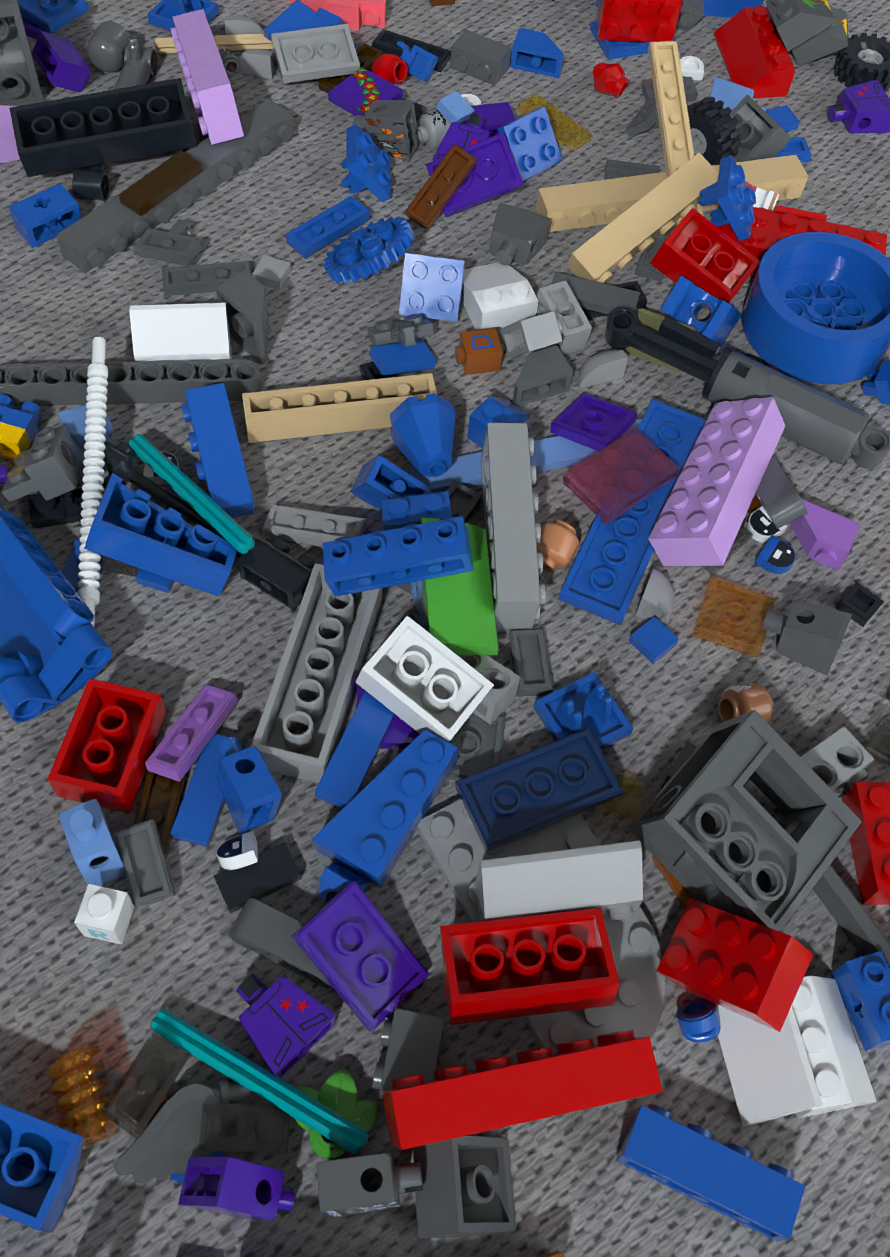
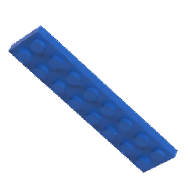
(619, 552)

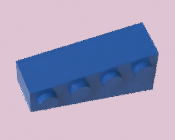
(386, 813)

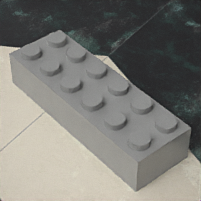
(511, 525)
(316, 679)

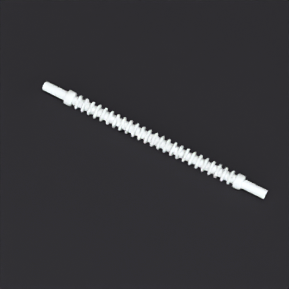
(93, 471)

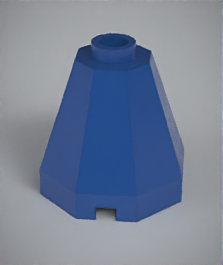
(425, 433)

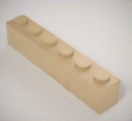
(643, 222)
(329, 407)

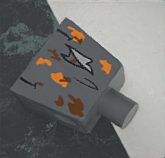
(392, 127)

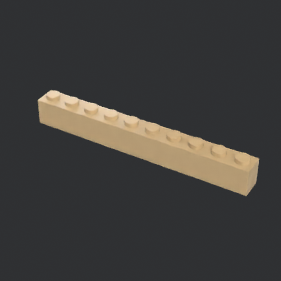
(605, 200)

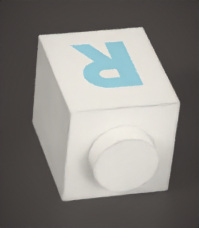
(104, 914)

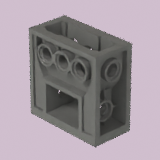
(16, 59)
(726, 843)

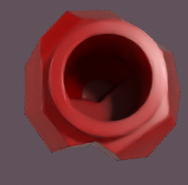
(390, 68)
(610, 79)

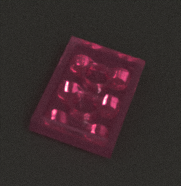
(620, 475)

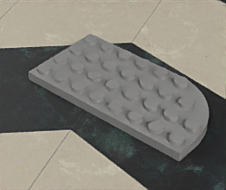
(633, 943)

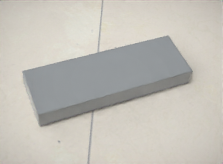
(310, 526)

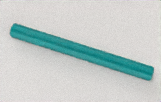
(192, 494)
(260, 1081)

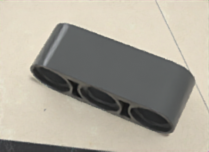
(779, 496)
(270, 935)

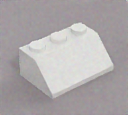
(180, 332)
(423, 681)
(830, 1047)

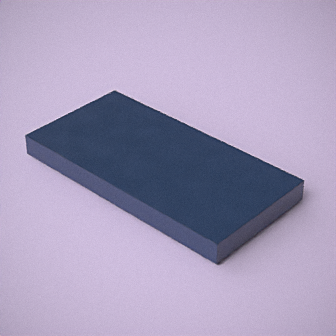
(538, 789)

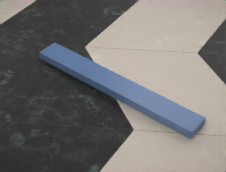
(548, 455)

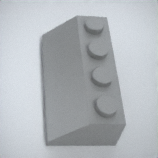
(562, 882)

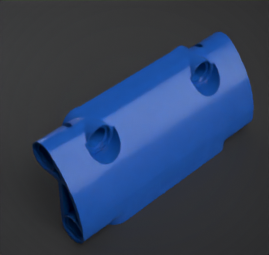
(44, 628)

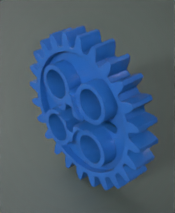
(368, 250)

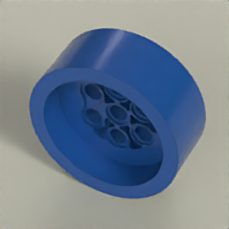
(820, 307)

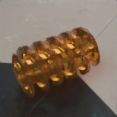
(80, 1094)

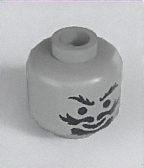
(432, 129)

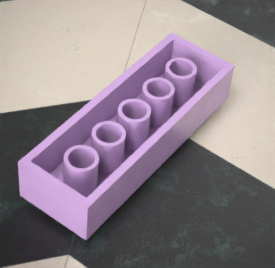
(206, 77)
(717, 483)

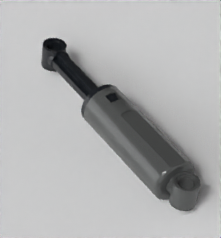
(809, 415)

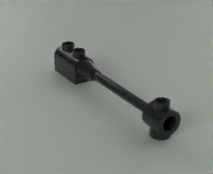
(264, 566)

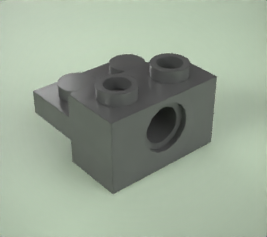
(49, 466)

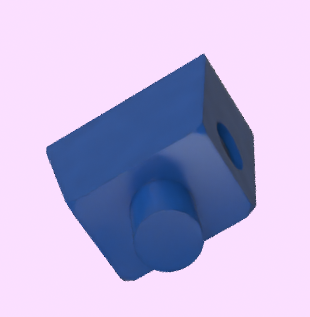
(246, 785)

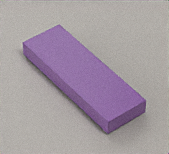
(191, 732)

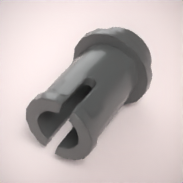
(229, 61)

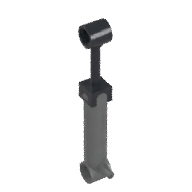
(138, 66)

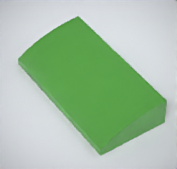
(461, 605)

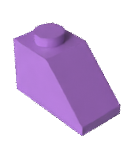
(825, 535)

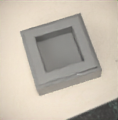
(272, 271)

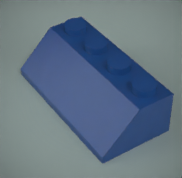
(35, 1169)

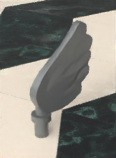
(175, 1133)

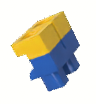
(17, 426)

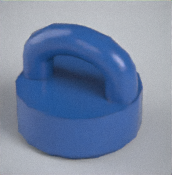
(698, 1020)

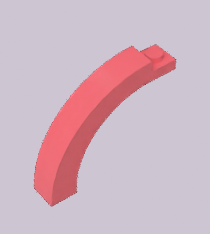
(352, 11)

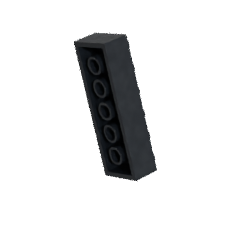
(102, 127)

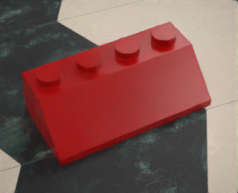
(755, 53)
(527, 966)

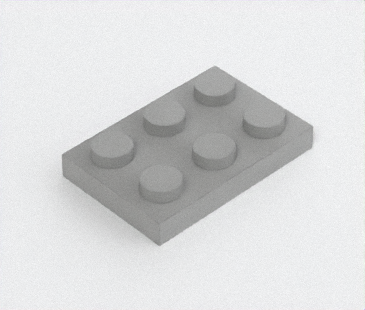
(315, 53)

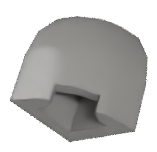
(241, 25)
(258, 63)
(602, 368)
(657, 599)

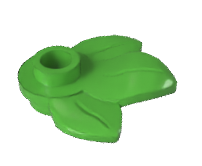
(339, 1095)

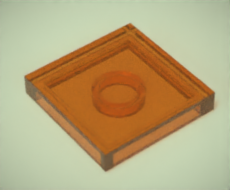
(733, 617)

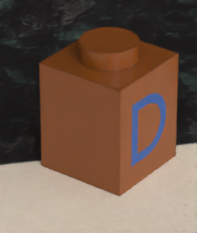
(479, 351)

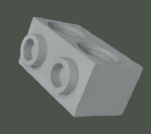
(574, 323)
(531, 334)
(502, 692)
(825, 762)

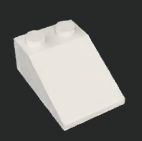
(497, 296)

